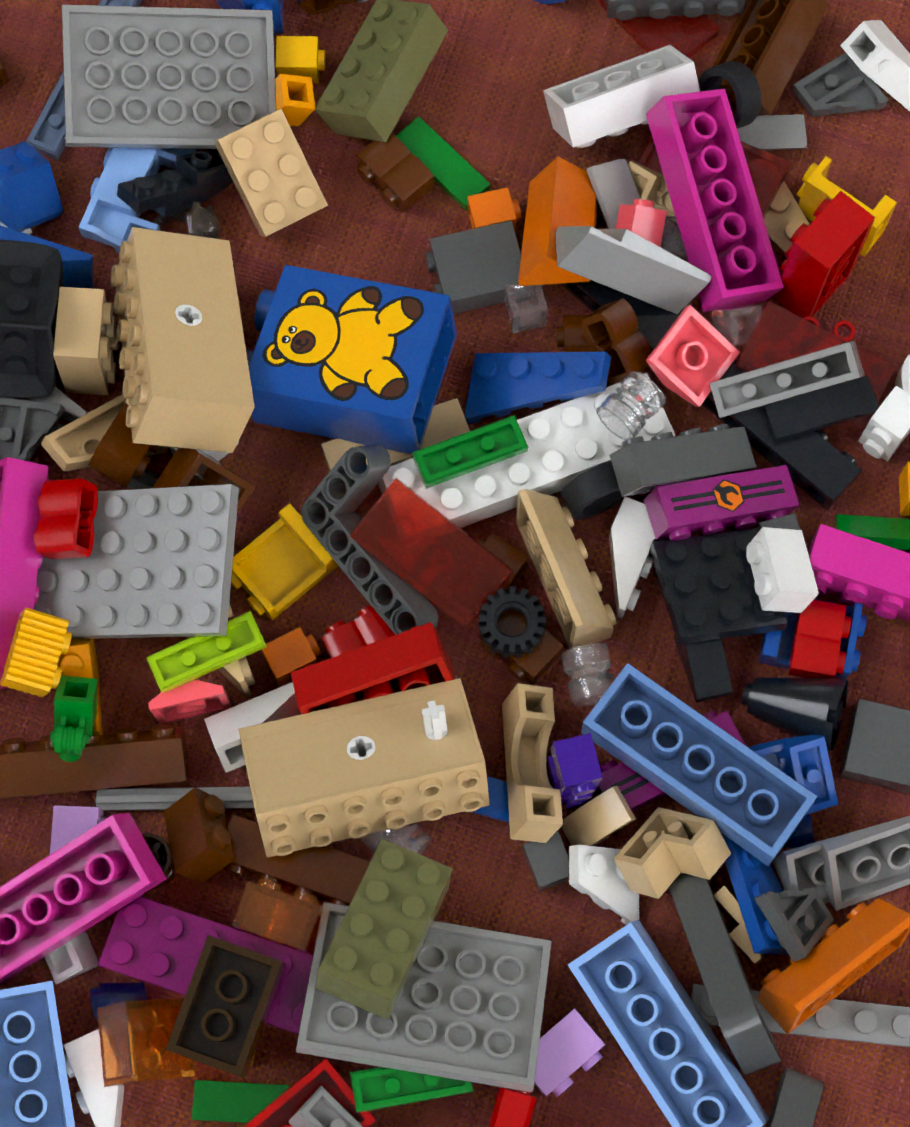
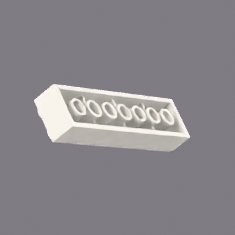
(561, 447)

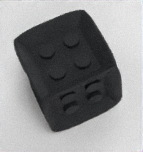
(28, 318)

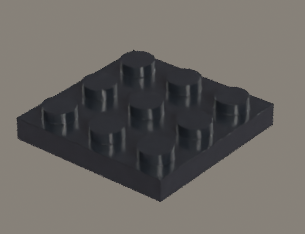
(712, 587)

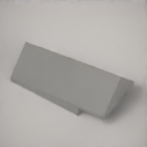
(629, 265)
(850, 865)

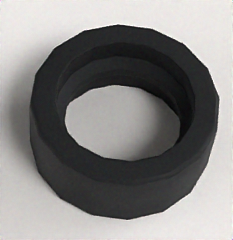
(744, 86)
(592, 492)

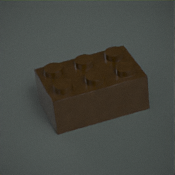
(226, 1006)

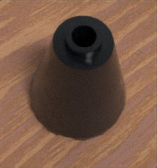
(799, 704)

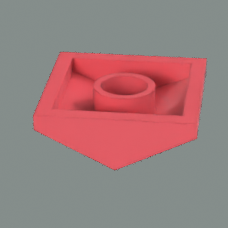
(691, 357)
(189, 701)

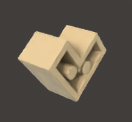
(670, 846)

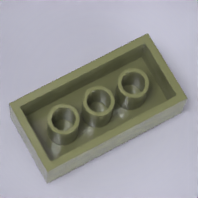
(381, 69)
(384, 929)

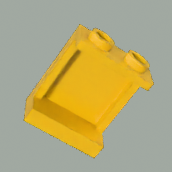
(818, 187)
(281, 565)

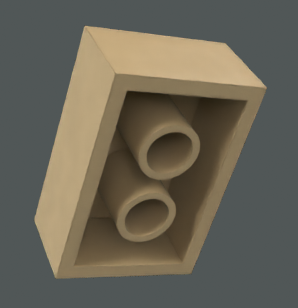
(270, 173)
(85, 341)

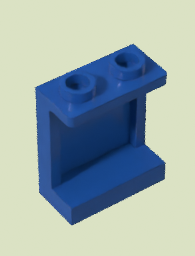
(777, 645)

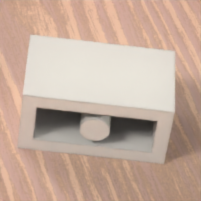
(888, 425)
(781, 570)

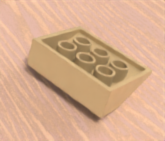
(562, 569)

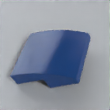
(806, 762)

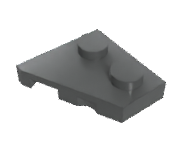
(839, 89)
(25, 426)
(796, 918)

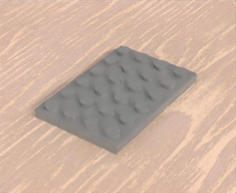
(164, 74)
(153, 567)
(461, 1016)

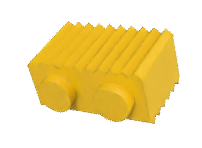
(35, 653)

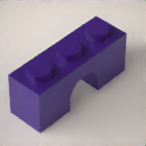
(574, 770)

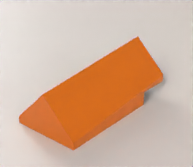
(555, 199)

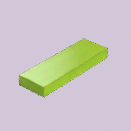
(205, 653)

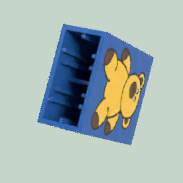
(349, 358)

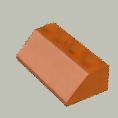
(834, 963)

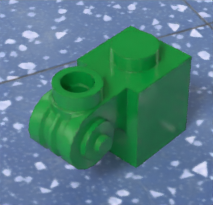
(74, 716)

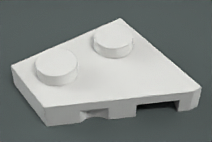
(597, 874)

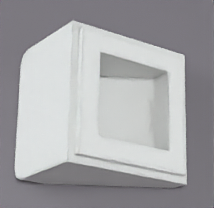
(72, 959)

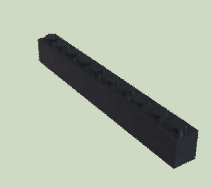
(809, 457)

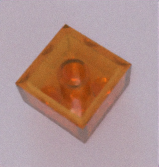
(279, 916)
(136, 1040)

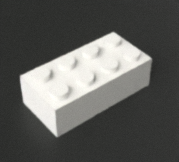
(618, 95)

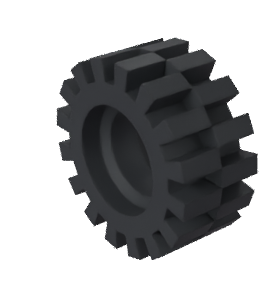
(518, 601)

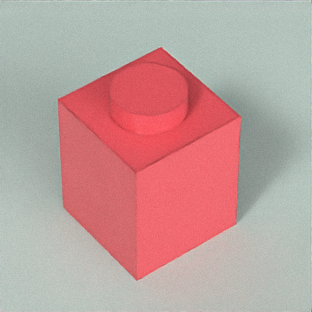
(642, 220)

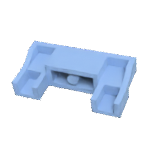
(107, 216)

